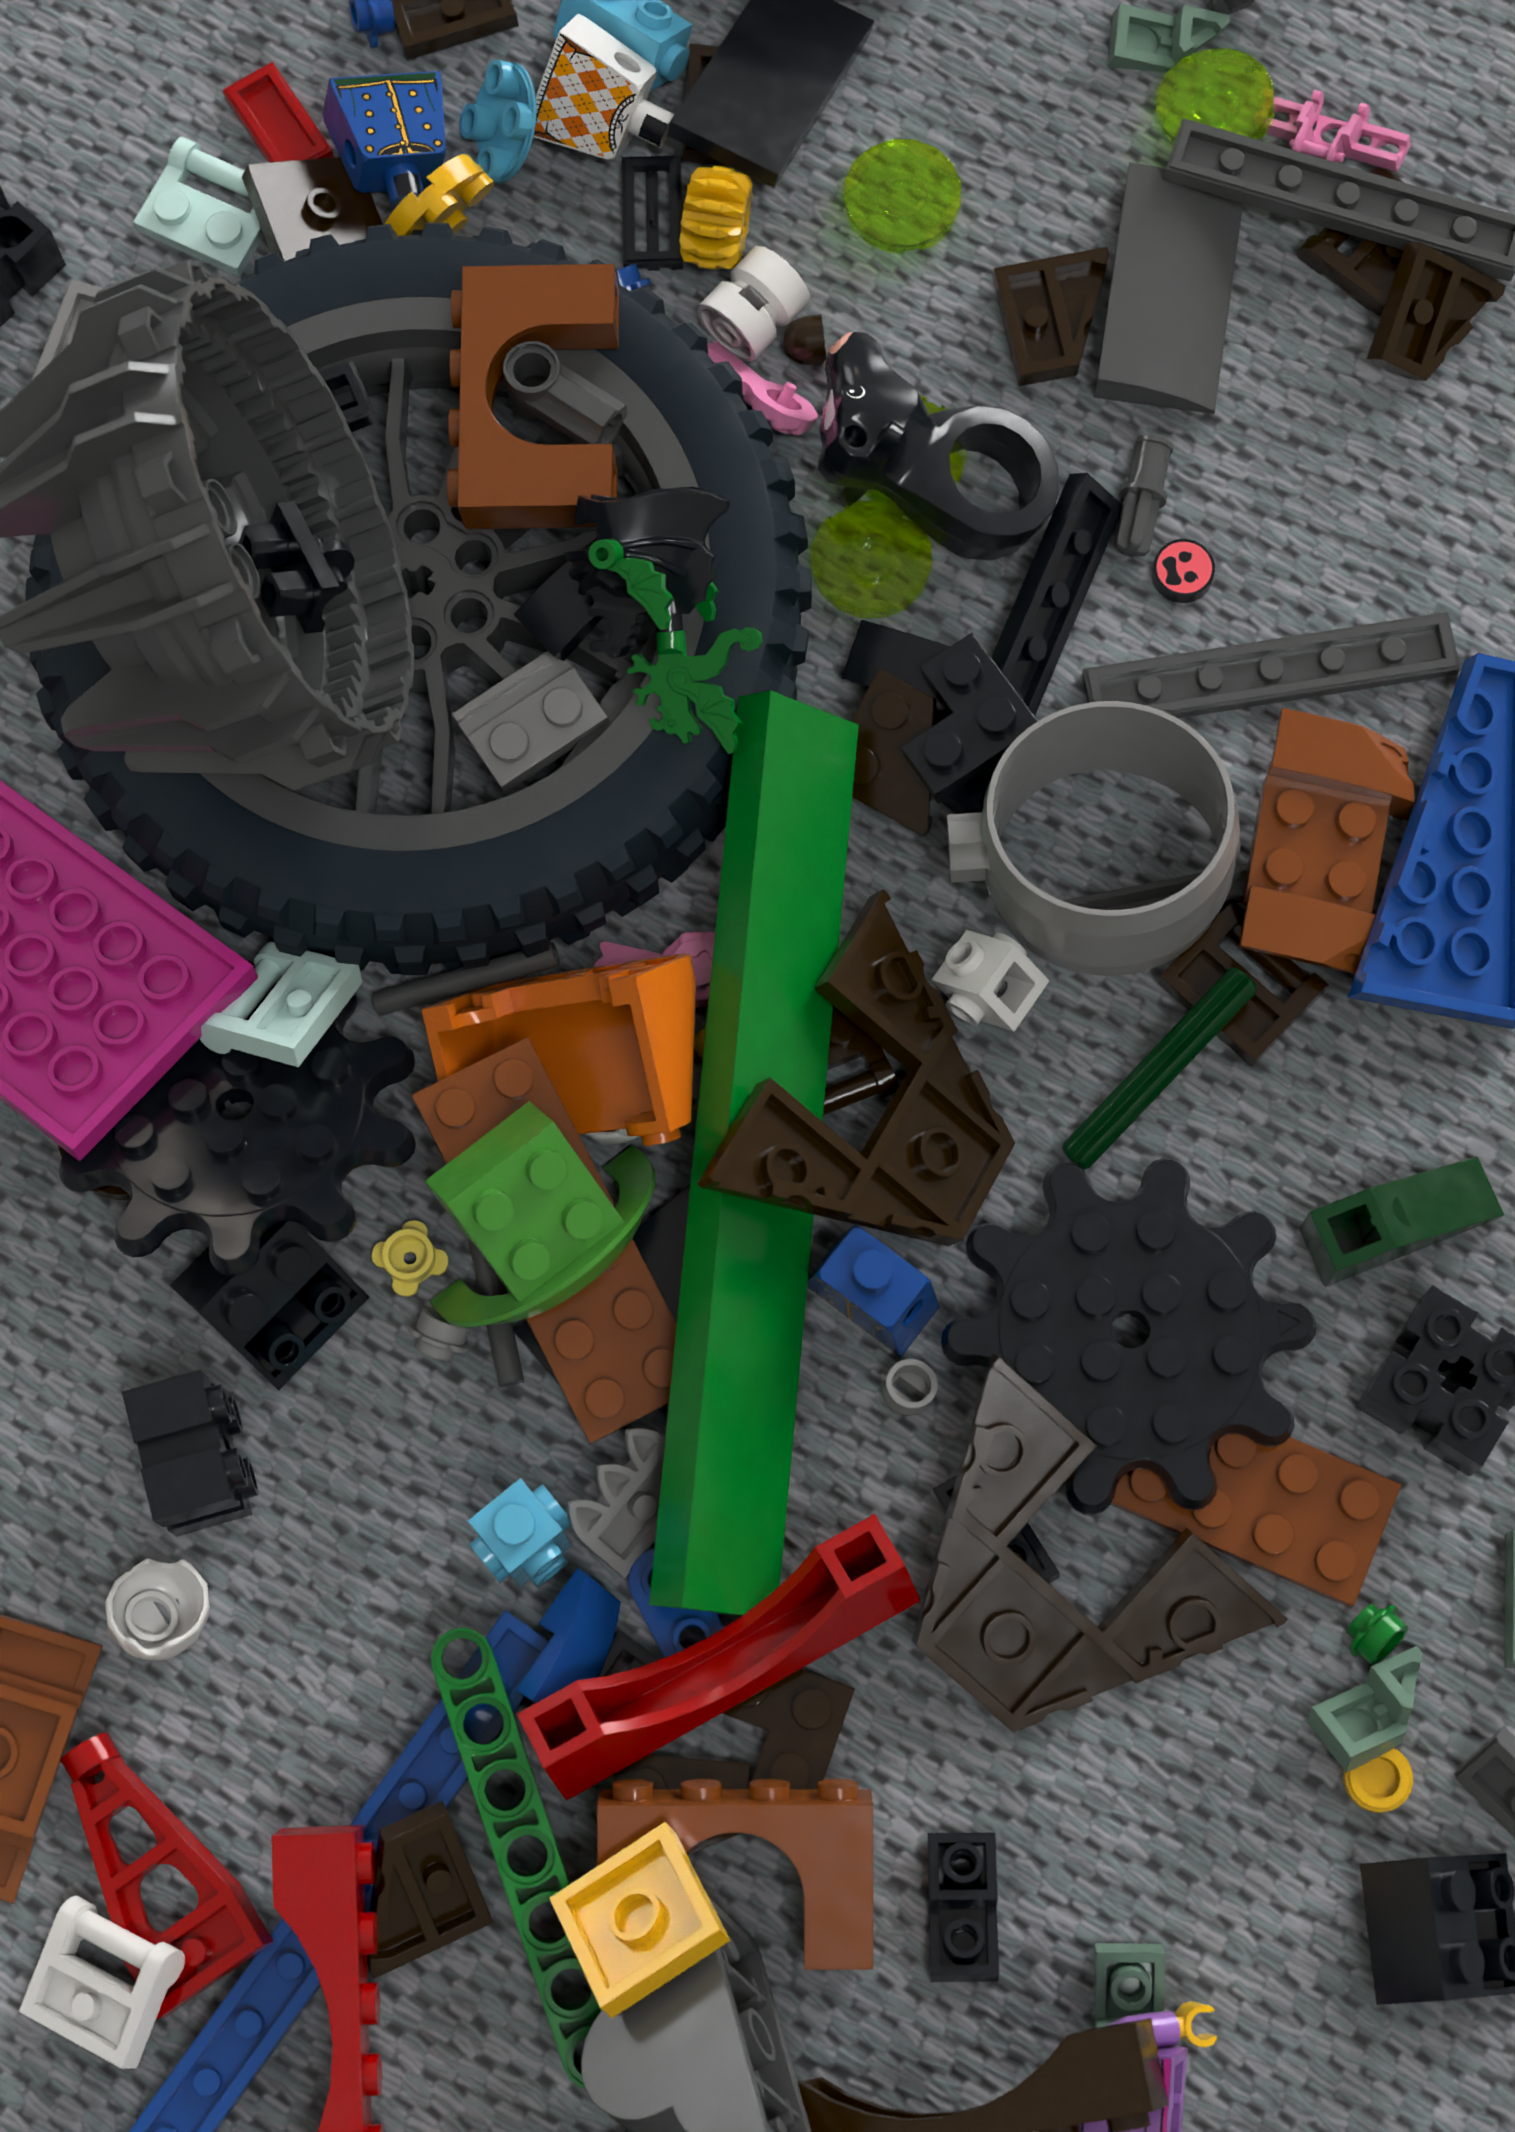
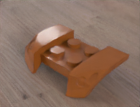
(1321, 839)
(40, 1696)

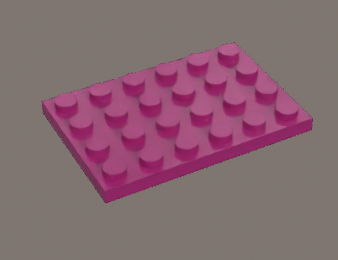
(93, 980)

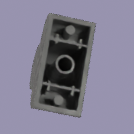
(699, 2051)

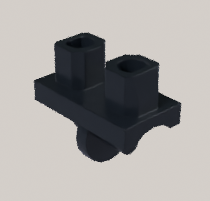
(303, 566)

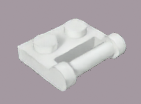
(87, 2001)

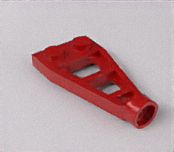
(222, 1927)

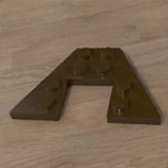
(933, 1144)
(1014, 1634)

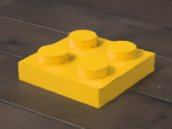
(639, 1920)

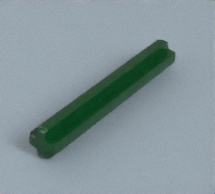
(1159, 1068)

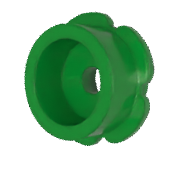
(1376, 1633)

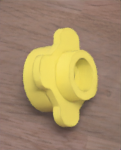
(391, 1255)

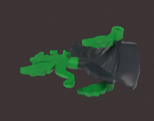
(657, 562)

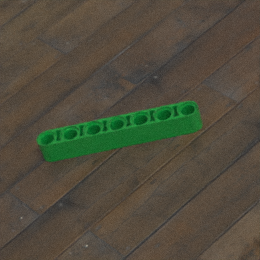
(504, 1825)

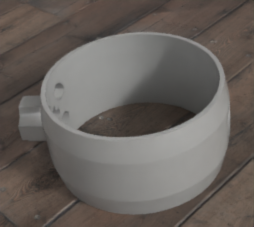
(1090, 739)

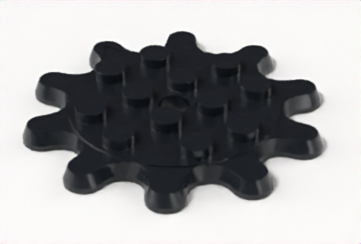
(250, 1173)
(1190, 1289)

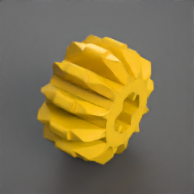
(715, 217)

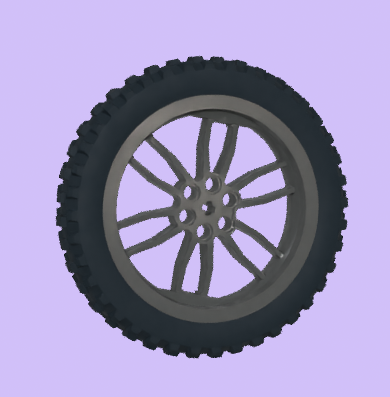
(624, 799)

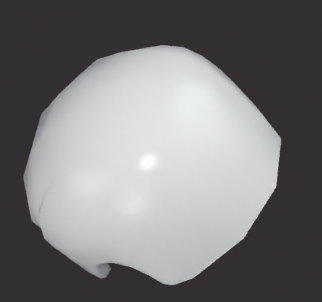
(136, 1620)

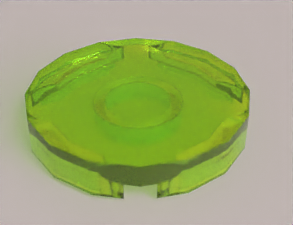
(1217, 90)
(902, 195)
(870, 581)

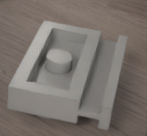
(529, 719)

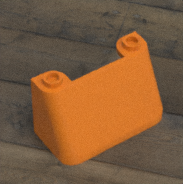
(605, 1034)

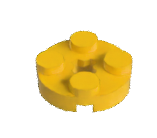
(453, 189)

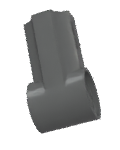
(564, 399)

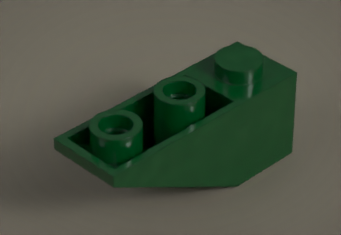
(1398, 1219)

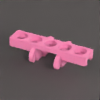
(1345, 144)

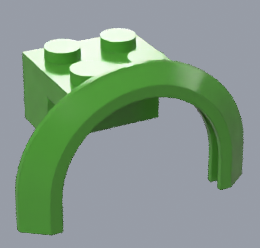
(535, 1217)

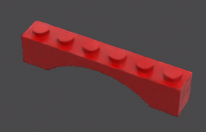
(622, 1717)
(321, 1896)

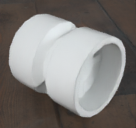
(761, 296)

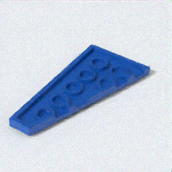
(1450, 899)

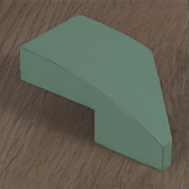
(1158, 40)
(1370, 1716)

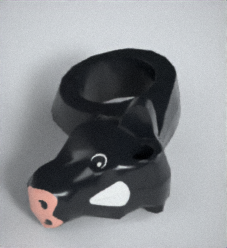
(886, 441)

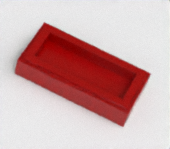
(275, 117)

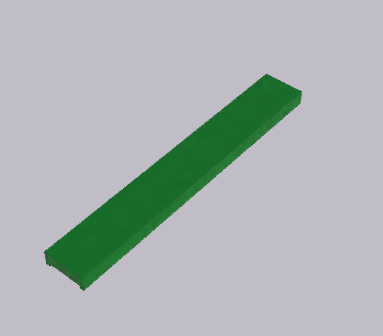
(744, 1257)

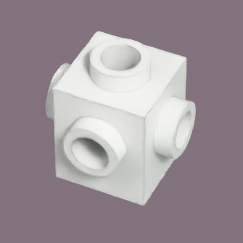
(989, 980)

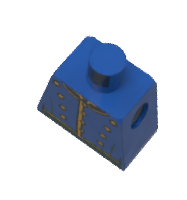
(387, 130)
(875, 1289)

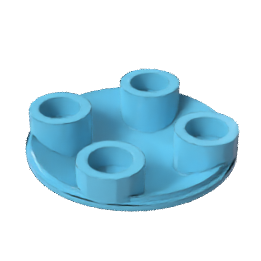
(502, 120)

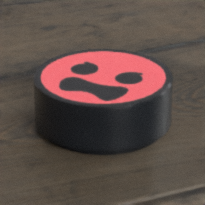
(1183, 571)

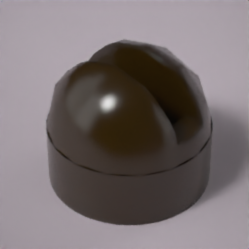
(805, 340)

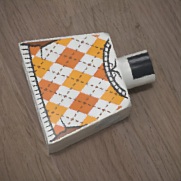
(597, 94)

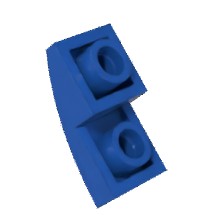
(582, 1631)

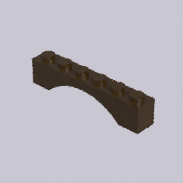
(1088, 2078)

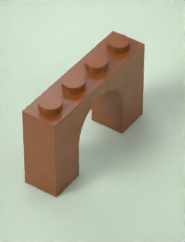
(499, 476)
(819, 1829)

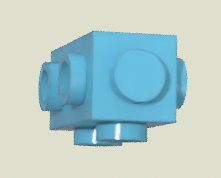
(641, 25)
(522, 1535)

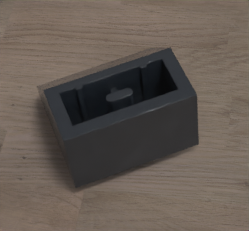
(278, 1308)
(1440, 1928)

